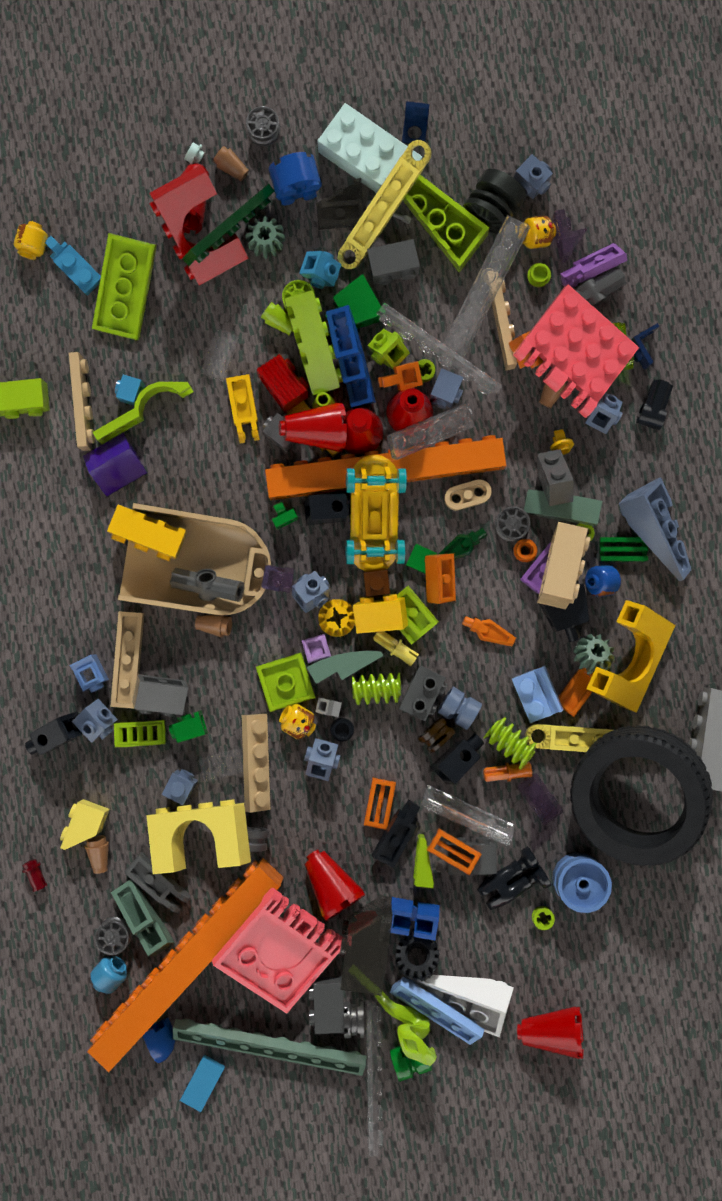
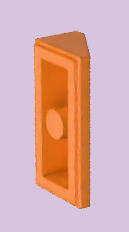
(440, 578)

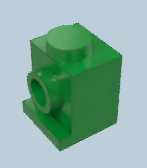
(188, 727)

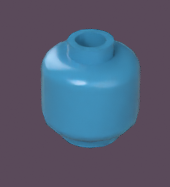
(108, 974)

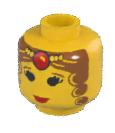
(540, 232)
(30, 240)
(297, 721)

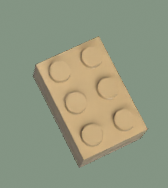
(564, 566)

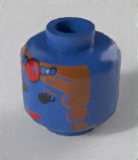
(602, 581)

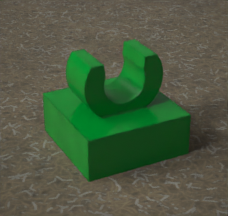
(284, 517)

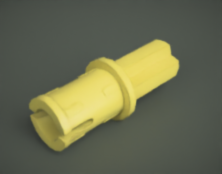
(396, 647)

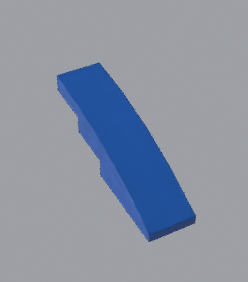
(350, 356)

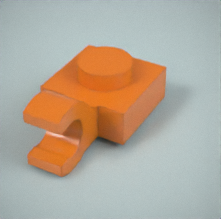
(405, 376)

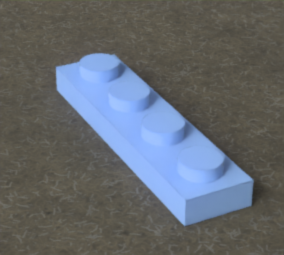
(437, 1011)

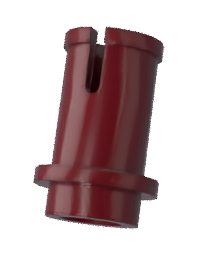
(34, 875)

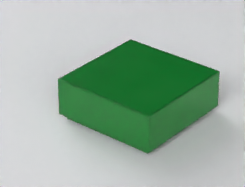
(417, 558)

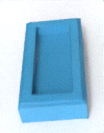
(202, 1083)

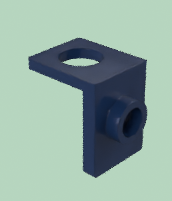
(415, 115)
(641, 354)

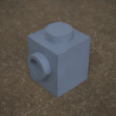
(446, 389)
(180, 786)

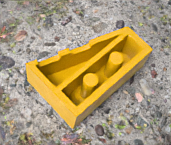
(146, 533)

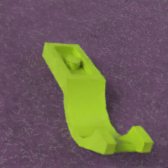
(135, 415)

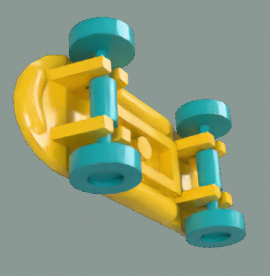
(374, 507)

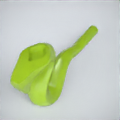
(412, 1032)

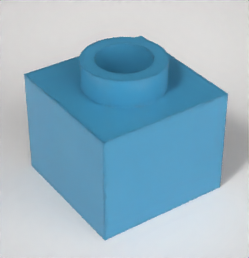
(128, 389)

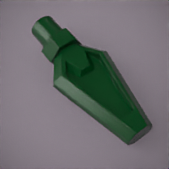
(463, 544)

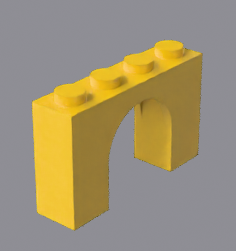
(651, 639)

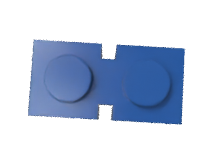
(424, 914)

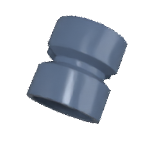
(460, 708)

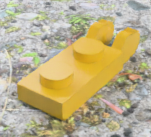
(243, 405)

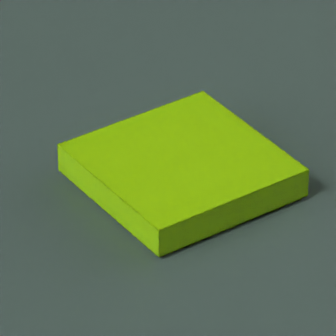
(285, 682)

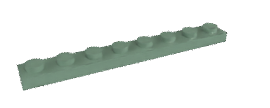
(276, 1048)

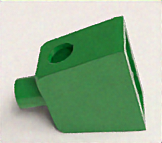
(361, 302)

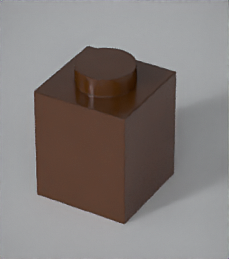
(376, 583)

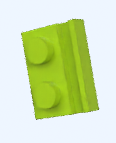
(418, 615)

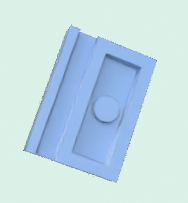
(537, 694)

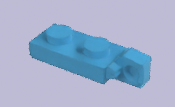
(74, 265)

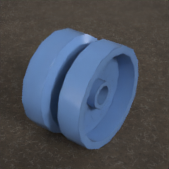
(595, 887)

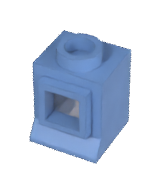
(89, 673)

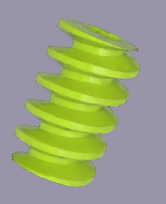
(376, 689)
(512, 742)

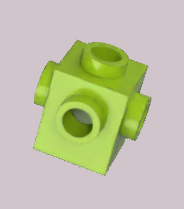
(388, 348)

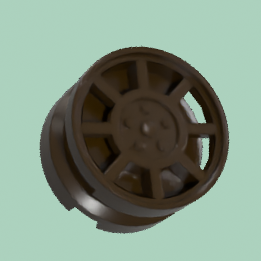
(434, 732)

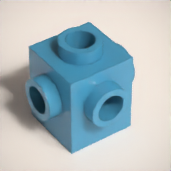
(320, 269)

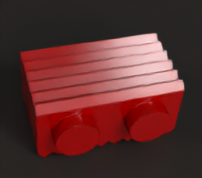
(283, 383)

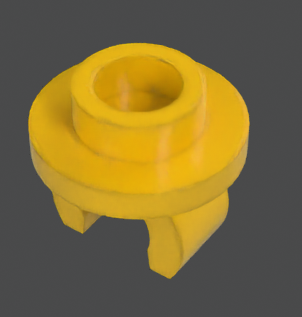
(561, 442)

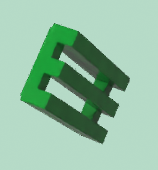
(643, 549)

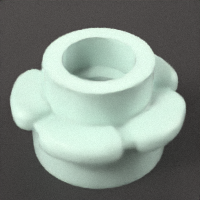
(194, 154)

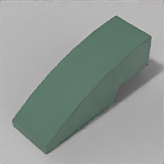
(580, 511)
(343, 664)
(142, 918)

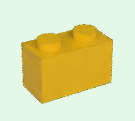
(381, 614)

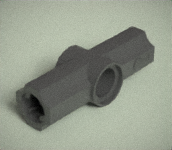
(597, 290)
(207, 584)

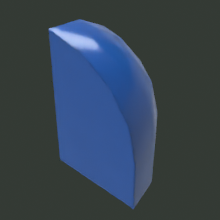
(160, 1040)

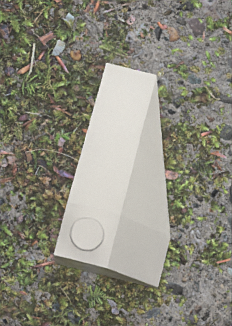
(475, 998)

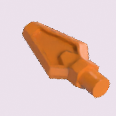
(489, 631)

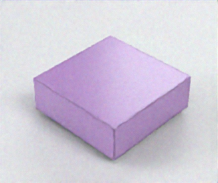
(316, 648)

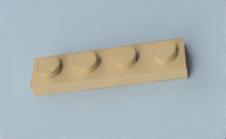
(505, 331)
(80, 392)
(126, 658)
(255, 762)

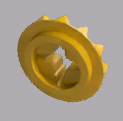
(326, 613)

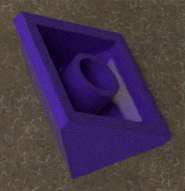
(114, 464)

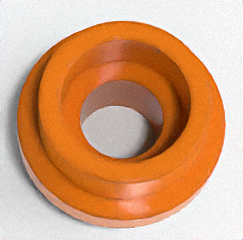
(532, 550)

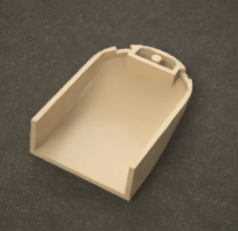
(210, 543)

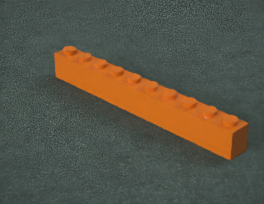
(425, 464)

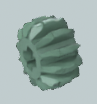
(267, 228)
(593, 653)

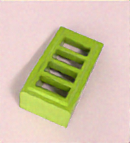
(118, 733)
(422, 868)

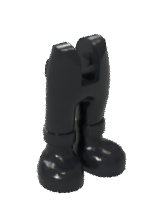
(511, 891)

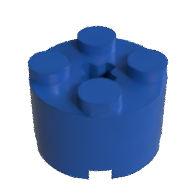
(295, 178)

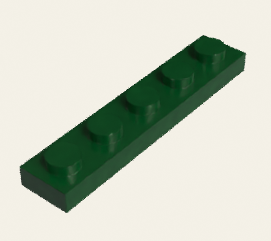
(229, 226)

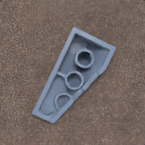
(650, 519)

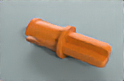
(507, 771)

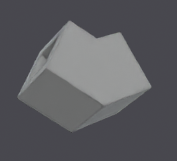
(328, 707)

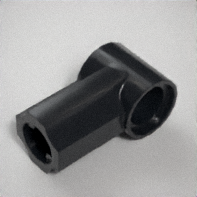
(653, 410)

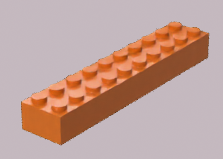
(182, 966)

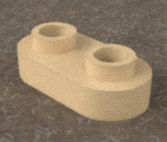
(467, 495)

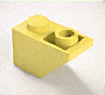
(85, 823)

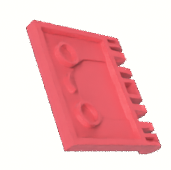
(578, 347)
(278, 954)

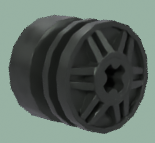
(495, 198)

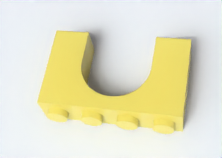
(225, 821)

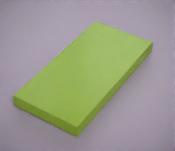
(124, 286)

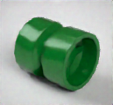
(405, 1066)

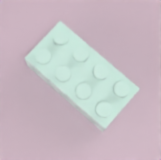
(361, 147)

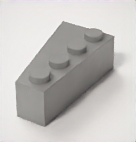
(708, 734)

